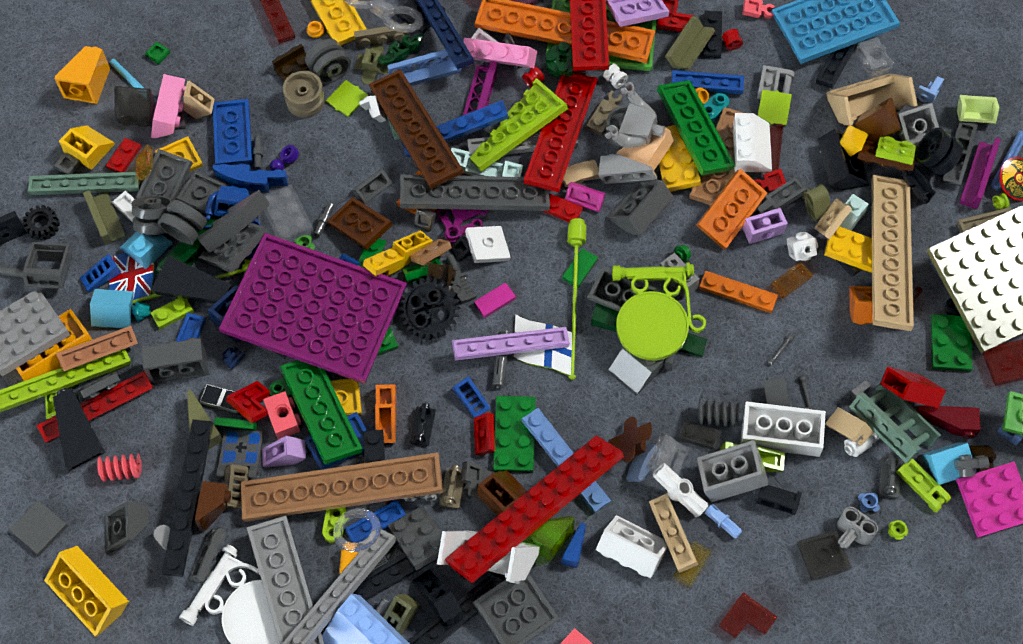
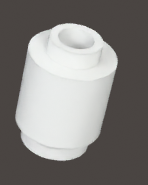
(854, 449)

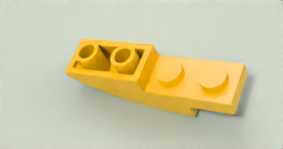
(397, 256)

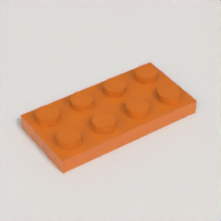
(731, 208)

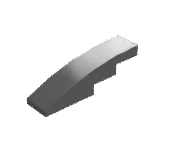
(965, 133)
(232, 223)

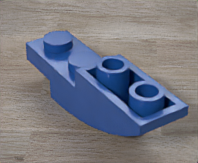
(251, 180)

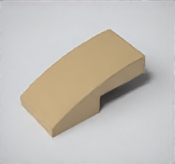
(581, 172)

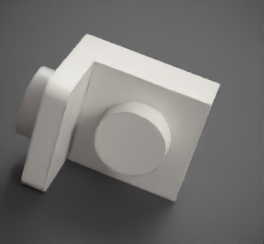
(375, 109)

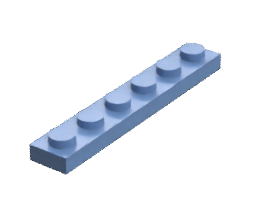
(559, 452)

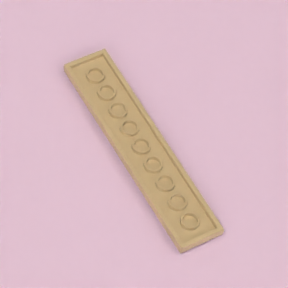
(891, 254)

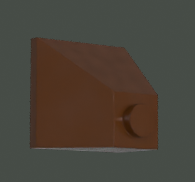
(211, 503)

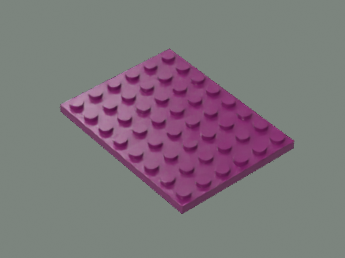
(313, 308)

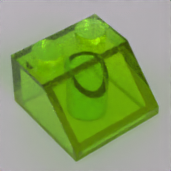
(552, 536)

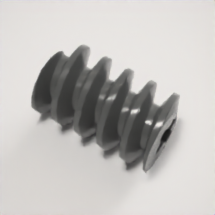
(718, 412)

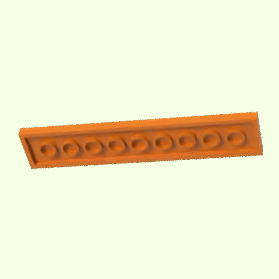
(555, 27)

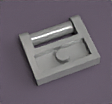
(770, 79)

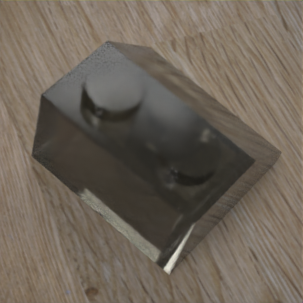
(134, 106)

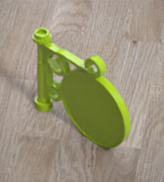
(654, 322)

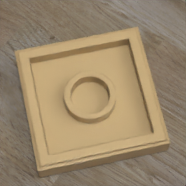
(833, 218)

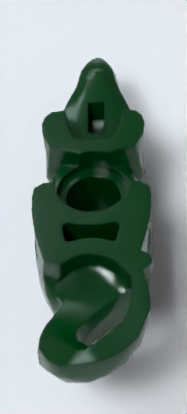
(400, 51)

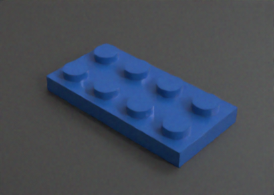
(232, 132)

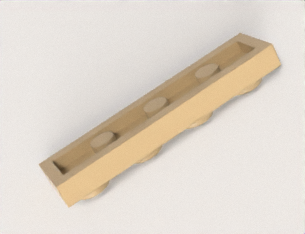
(673, 533)

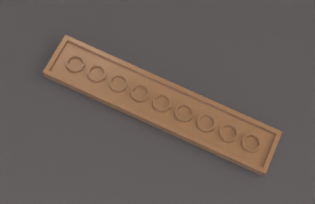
(341, 487)

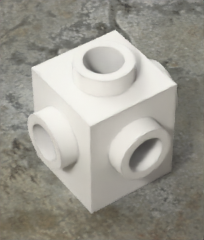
(802, 246)

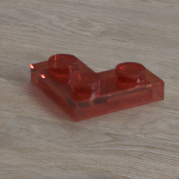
(747, 611)

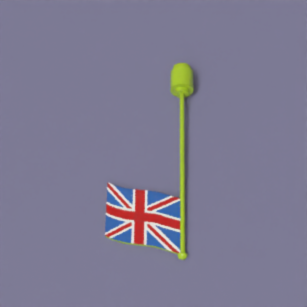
(140, 280)

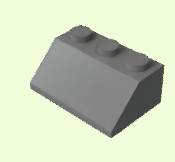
(732, 471)

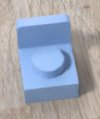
(929, 94)

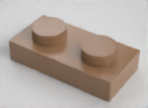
(431, 251)

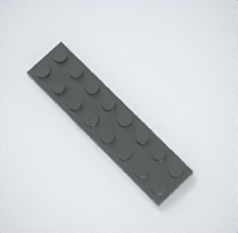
(473, 194)

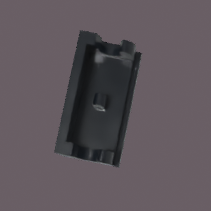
(779, 499)

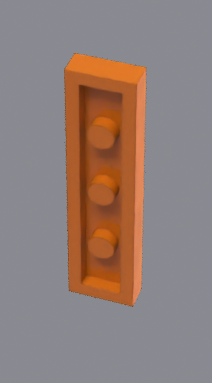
(738, 292)

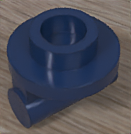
(232, 357)

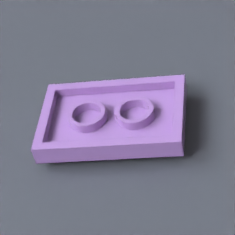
(636, 11)

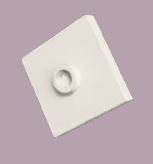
(487, 244)

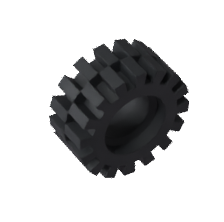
(35, 215)

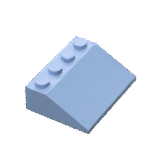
(360, 624)

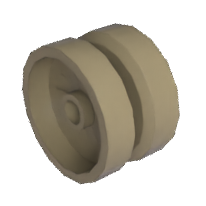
(304, 94)

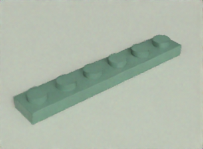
(83, 182)

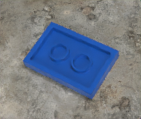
(358, 428)

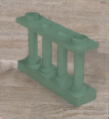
(887, 430)

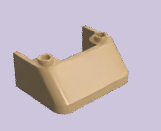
(862, 96)

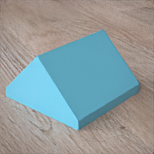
(111, 308)
(941, 461)

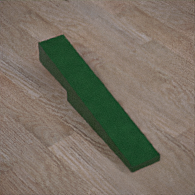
(606, 318)

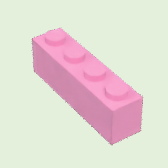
(501, 52)

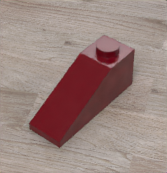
(955, 420)

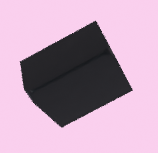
(461, 248)

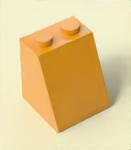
(84, 75)

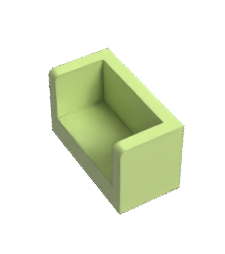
(977, 109)

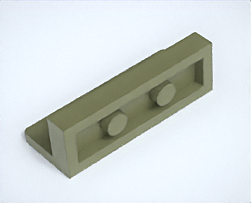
(689, 44)
(105, 217)

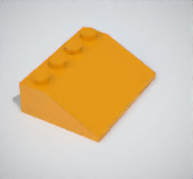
(48, 360)

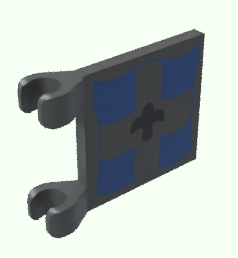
(242, 449)

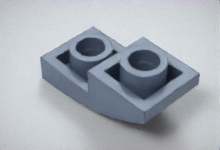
(638, 470)

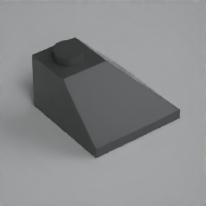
(125, 523)

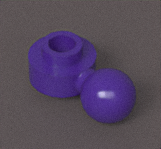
(288, 155)

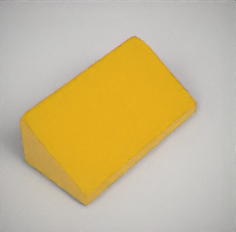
(853, 140)

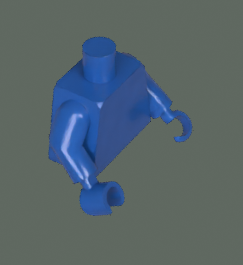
(222, 200)

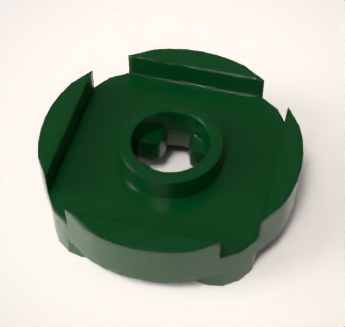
(553, 57)

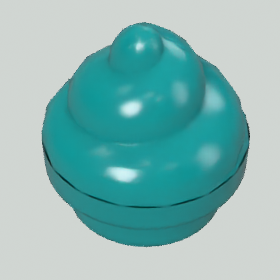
(140, 310)

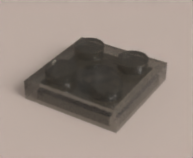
(823, 555)

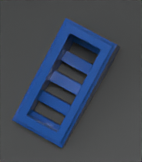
(108, 274)
(467, 381)
(572, 554)

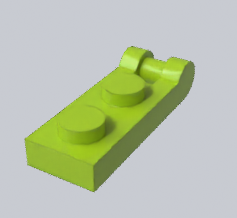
(923, 485)

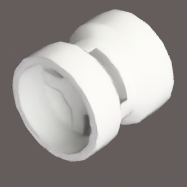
(615, 76)

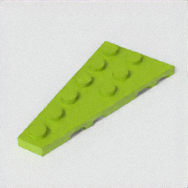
(525, 118)

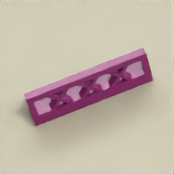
(487, 84)
(979, 174)

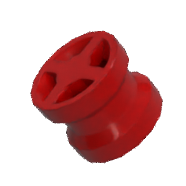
(732, 39)
(534, 73)

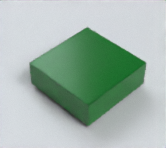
(157, 52)

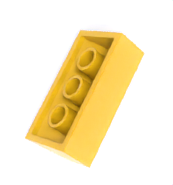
(85, 590)

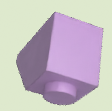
(284, 452)

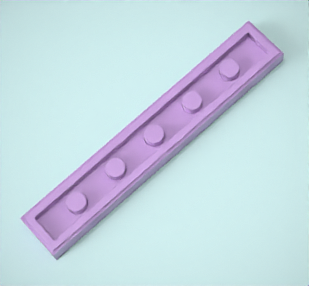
(510, 343)

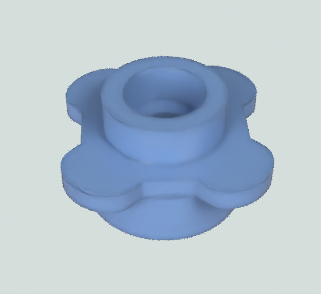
(872, 498)

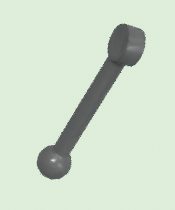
(789, 338)
(802, 379)

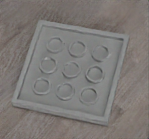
(28, 330)

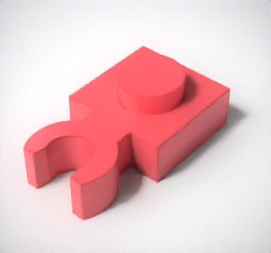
(755, 9)

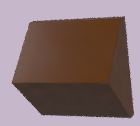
(879, 121)

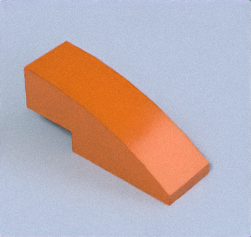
(386, 411)

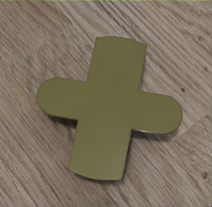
(370, 65)

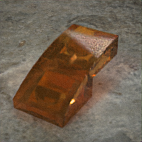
(792, 280)

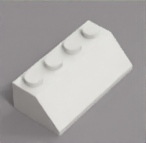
(784, 428)

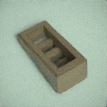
(235, 473)

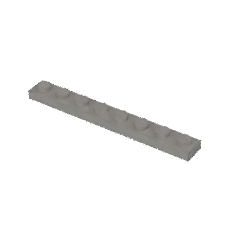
(340, 590)

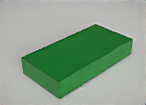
(585, 263)
(235, 423)

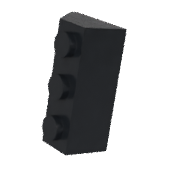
(842, 170)

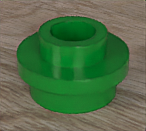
(683, 252)

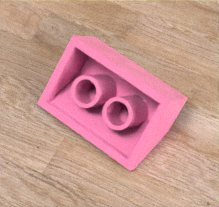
(168, 106)

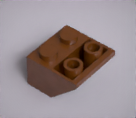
(500, 491)

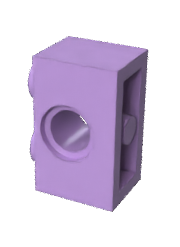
(764, 225)

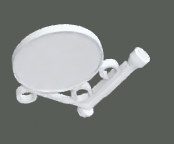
(246, 611)

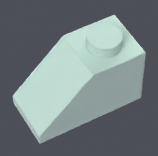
(859, 209)

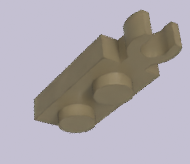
(598, 121)

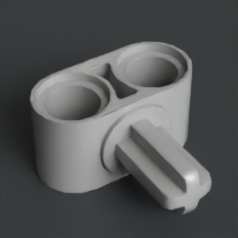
(857, 528)

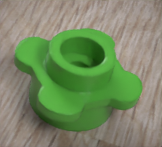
(305, 239)

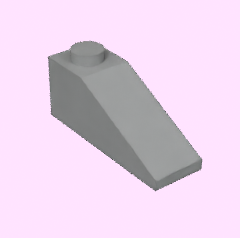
(621, 169)

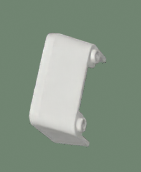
(514, 565)

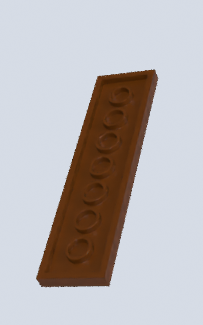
(416, 129)

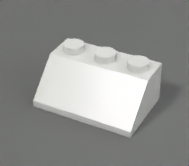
(751, 143)
(632, 546)

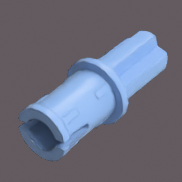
(723, 521)

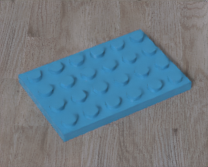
(829, 25)

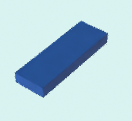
(388, 514)

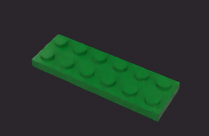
(695, 127)
(321, 411)

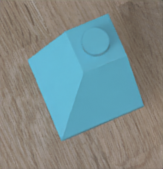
(145, 248)

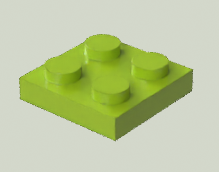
(895, 150)

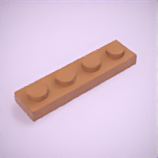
(96, 348)

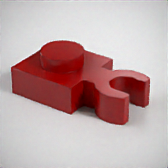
(772, 180)

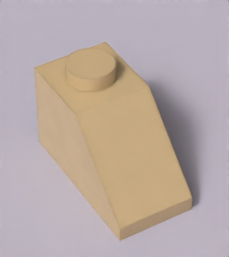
(197, 101)

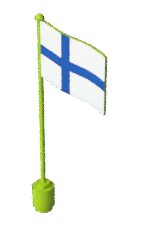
(559, 358)

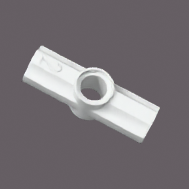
(680, 490)

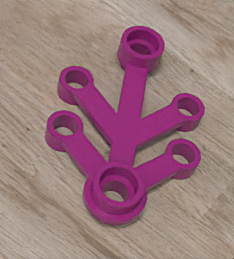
(460, 216)

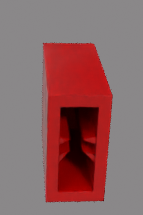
(912, 387)

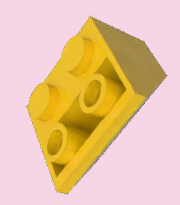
(86, 145)

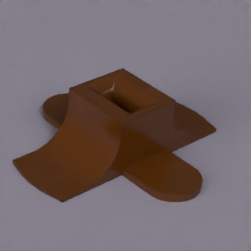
(633, 439)

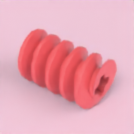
(119, 469)

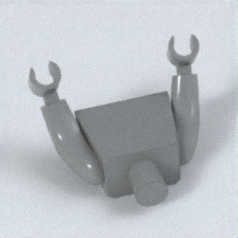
(638, 123)

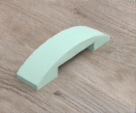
(507, 169)

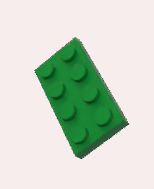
(512, 439)

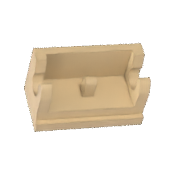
(849, 426)

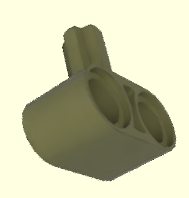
(816, 202)

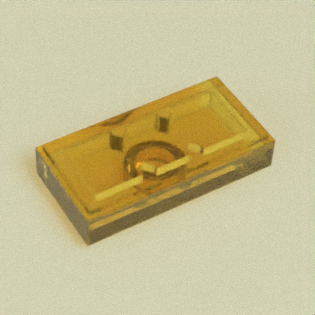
(144, 162)
(701, 555)

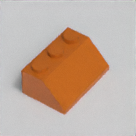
(861, 304)

